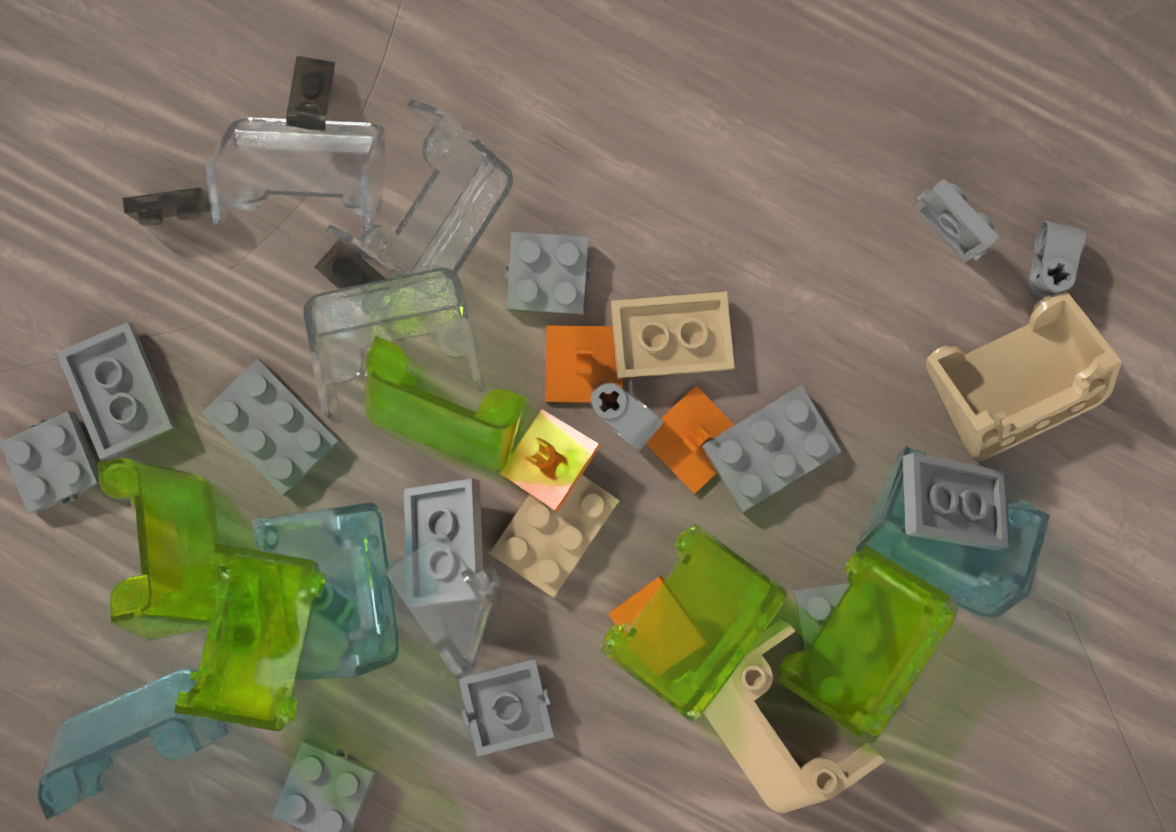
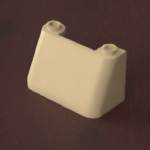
(1025, 378)

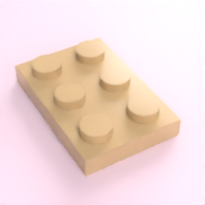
(672, 335)
(549, 543)

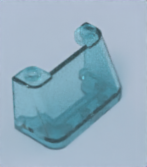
(974, 577)
(355, 616)
(86, 741)

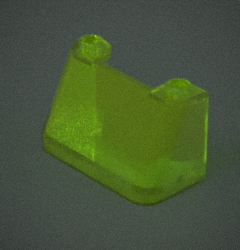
(477, 437)
(175, 549)
(696, 624)
(254, 639)
(871, 645)

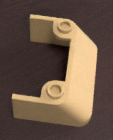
(761, 751)

